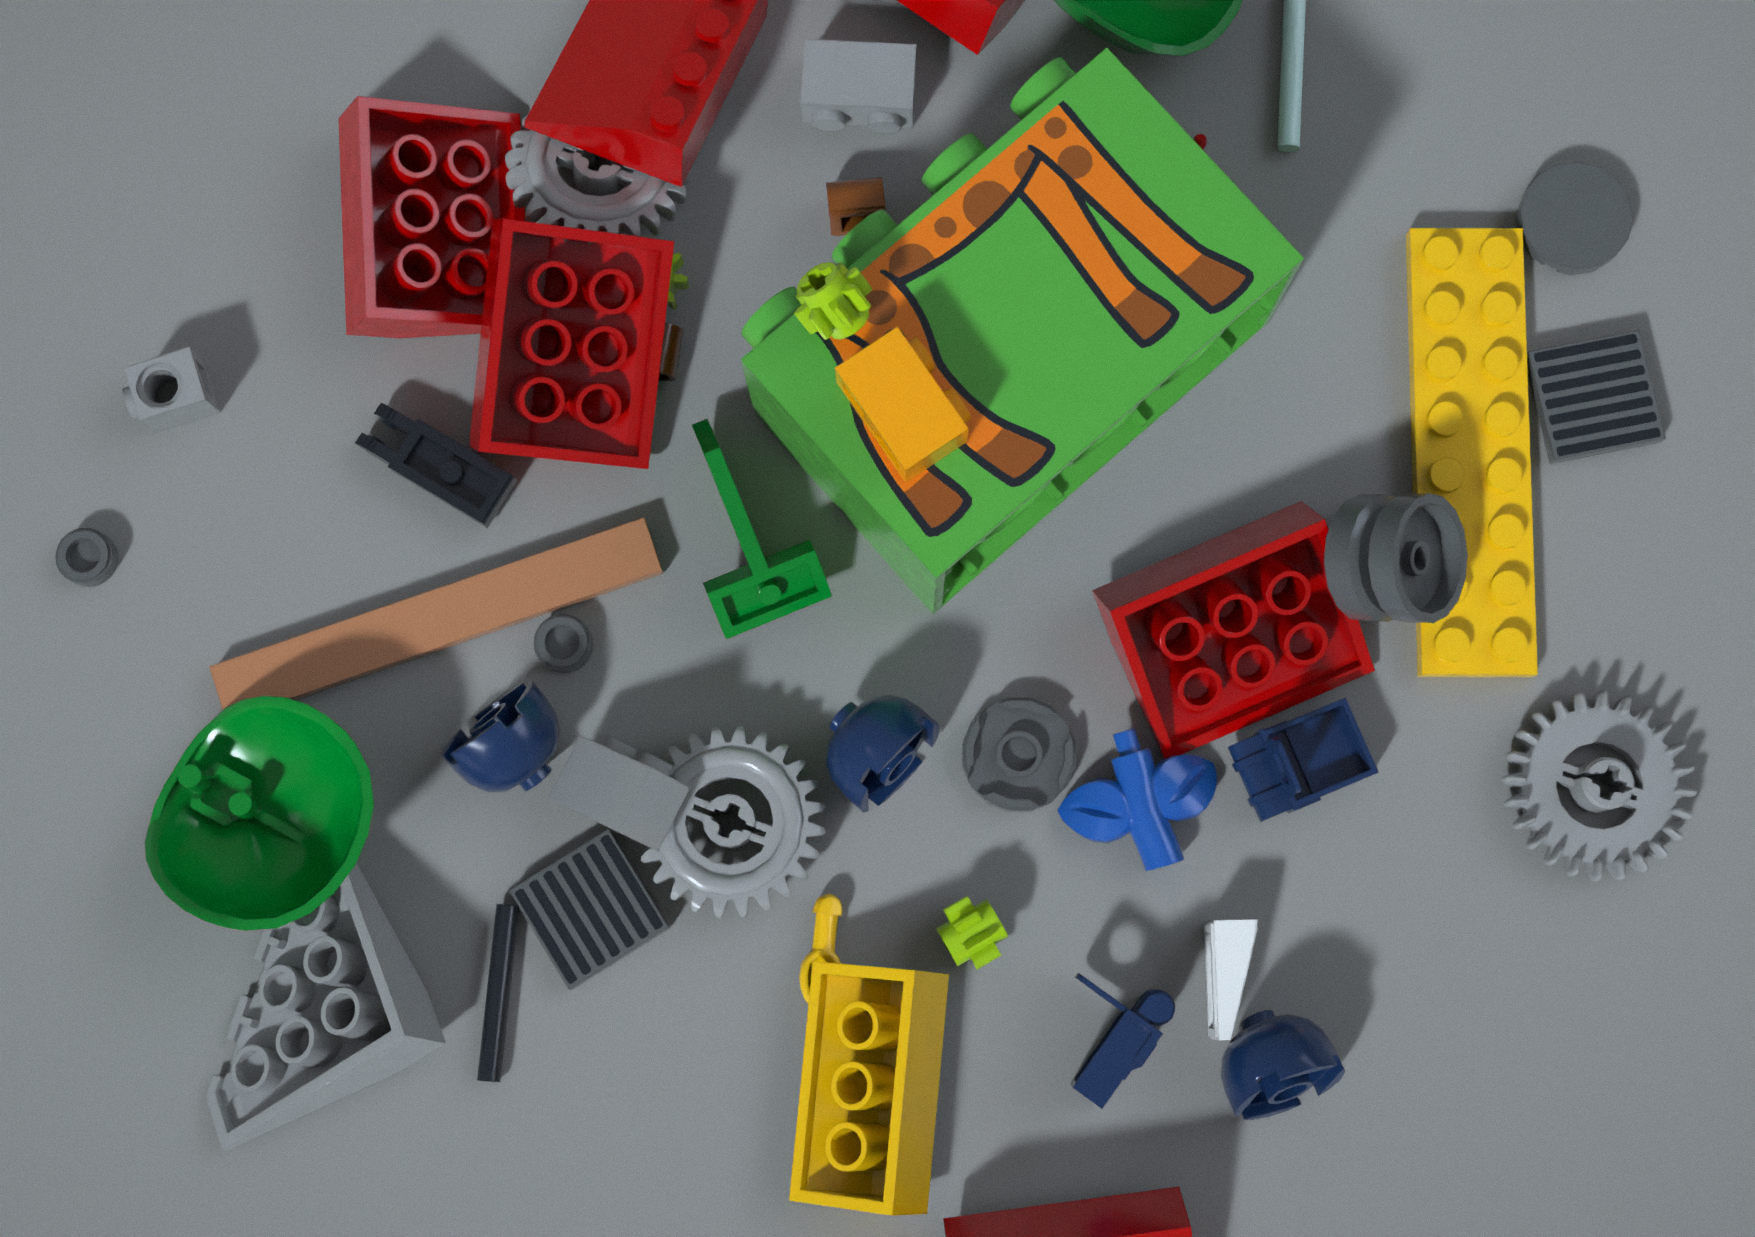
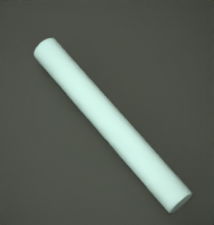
(1291, 75)

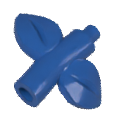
(1142, 800)

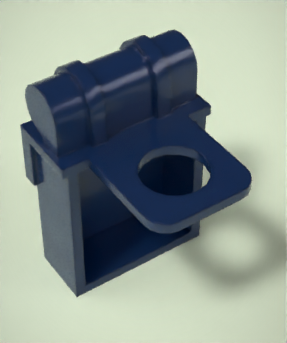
(1302, 760)
(1124, 1044)

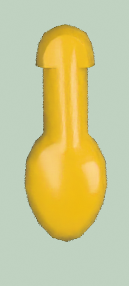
(827, 911)

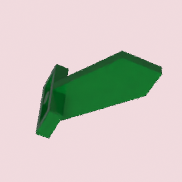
(767, 585)

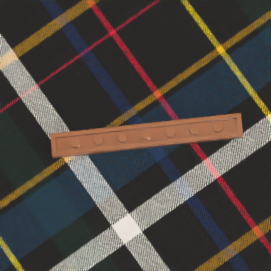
(442, 617)

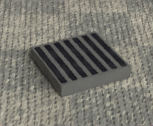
(1594, 397)
(589, 909)

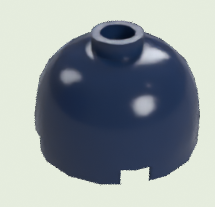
(507, 742)
(877, 747)
(1276, 1063)

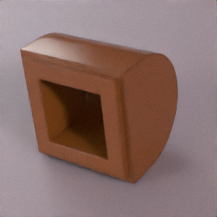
(852, 202)

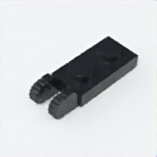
(442, 467)

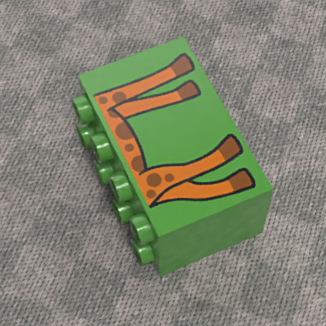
(1064, 299)

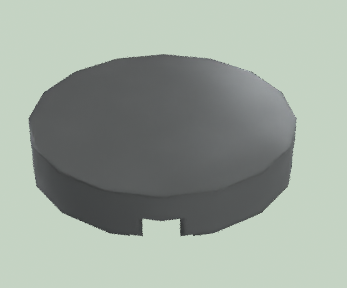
(1574, 217)
(1018, 754)

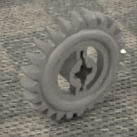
(598, 195)
(1651, 803)
(783, 840)

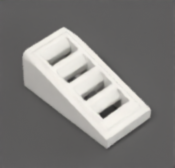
(1227, 962)

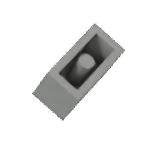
(858, 85)
(619, 791)

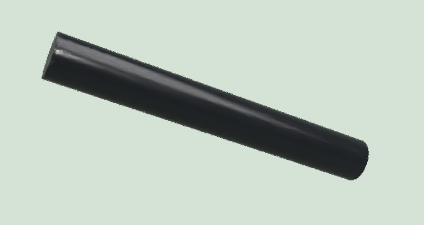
(498, 993)

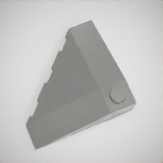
(325, 1018)

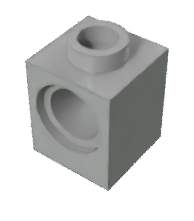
(193, 398)

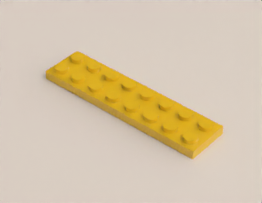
(1475, 440)

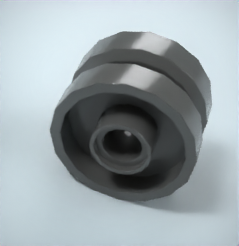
(1396, 558)

